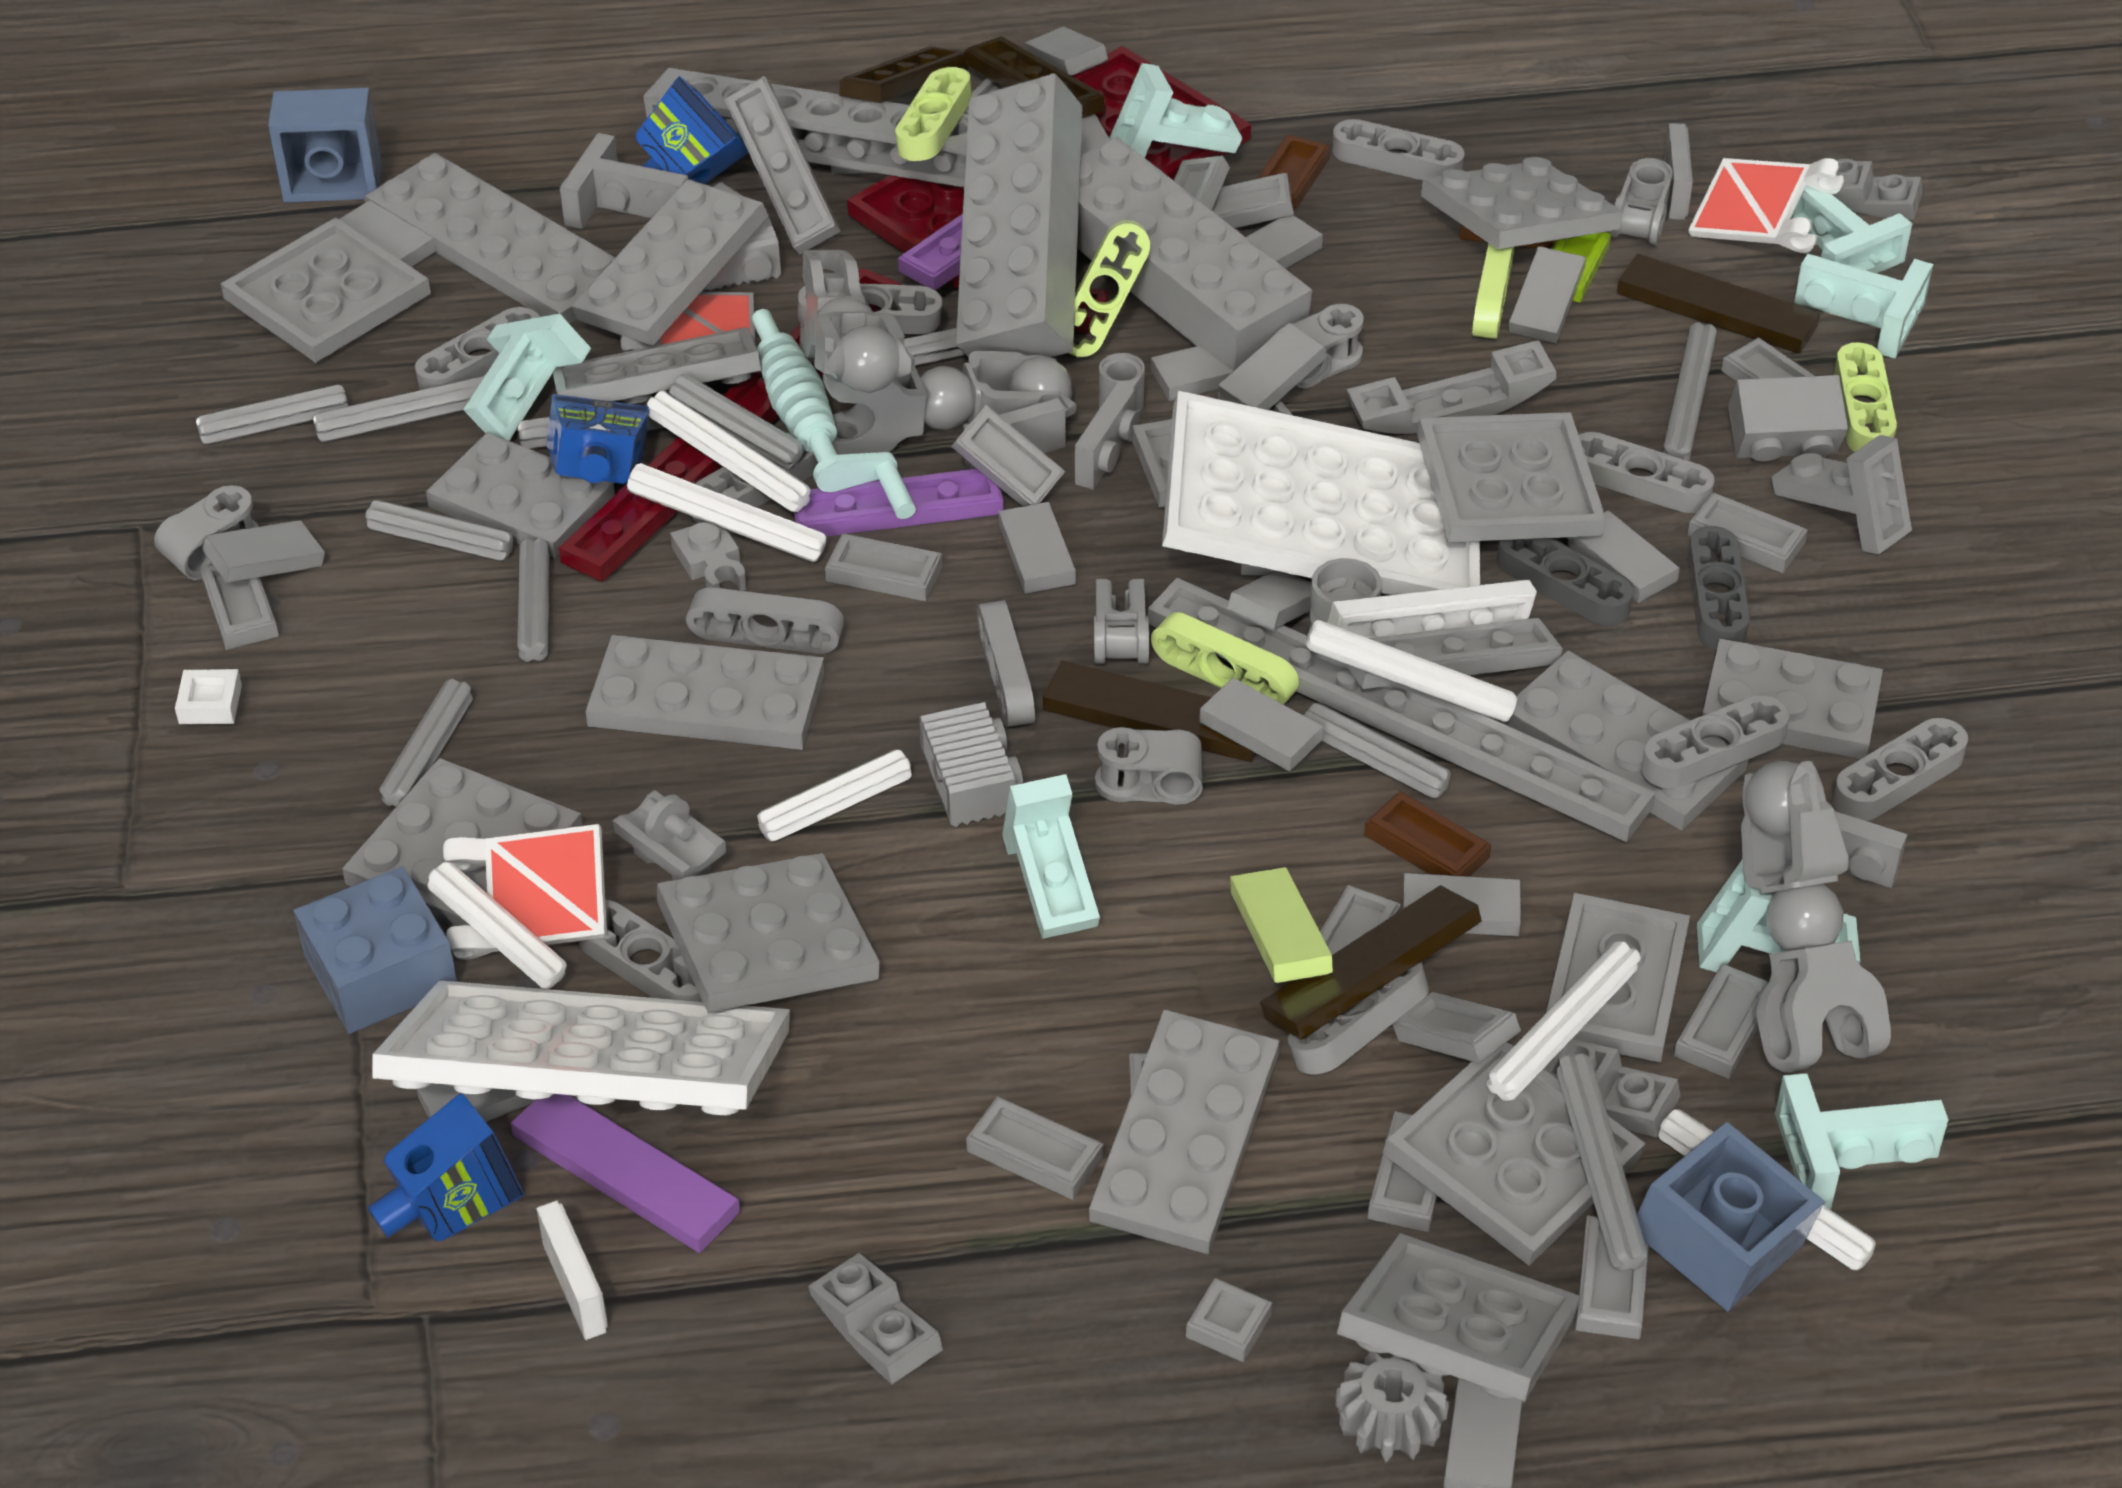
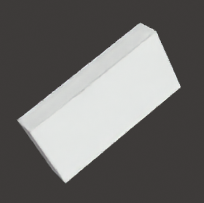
(572, 1269)

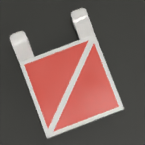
(1758, 198)
(541, 878)

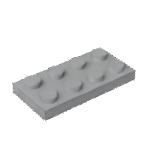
(669, 262)
(648, 370)
(706, 692)
(1608, 725)
(1185, 1132)

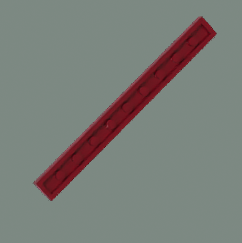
(631, 519)

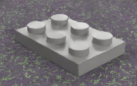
(517, 492)
(1826, 698)
(1641, 1009)

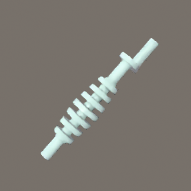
(804, 408)

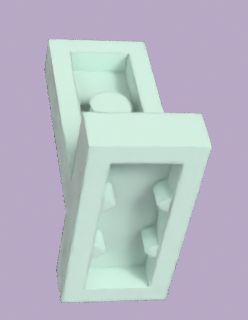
(1155, 116)
(1849, 238)
(1866, 297)
(526, 360)
(1049, 856)
(1740, 918)
(1852, 1137)

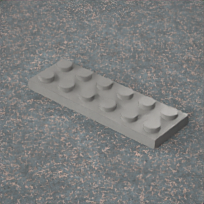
(494, 235)

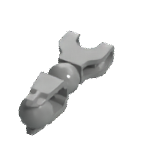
(843, 331)
(945, 398)
(1813, 974)

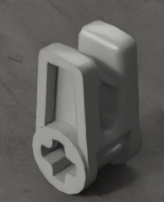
(1121, 632)

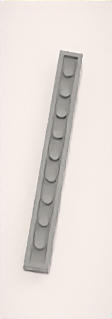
(1434, 724)

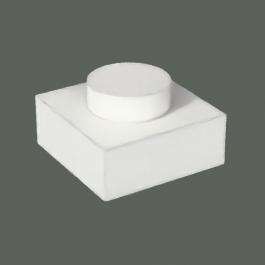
(208, 696)

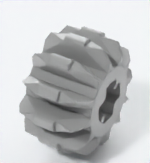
(1391, 1405)

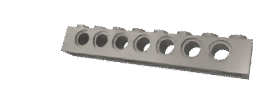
(835, 127)

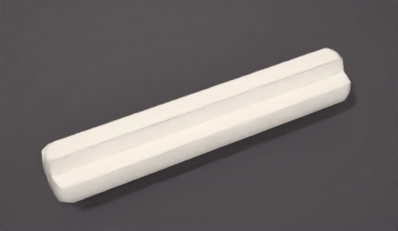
(834, 795)
(497, 925)

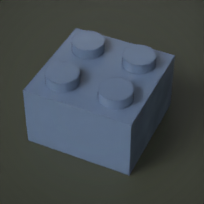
(325, 144)
(374, 948)
(1727, 1215)

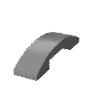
(1513, 378)

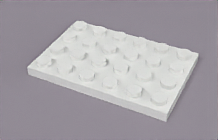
(1304, 494)
(583, 1046)

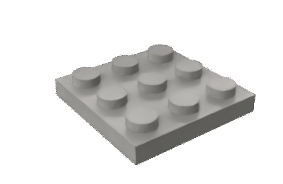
(1521, 203)
(325, 289)
(1510, 477)
(446, 806)
(766, 932)
(1502, 1161)
(1459, 1317)

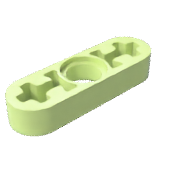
(933, 114)
(1131, 261)
(1492, 292)
(1871, 384)
(1192, 648)

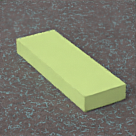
(1281, 925)

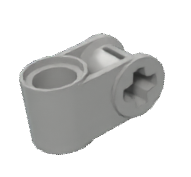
(1645, 200)
(1336, 339)
(183, 534)
(1154, 764)

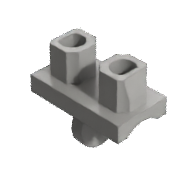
(669, 836)

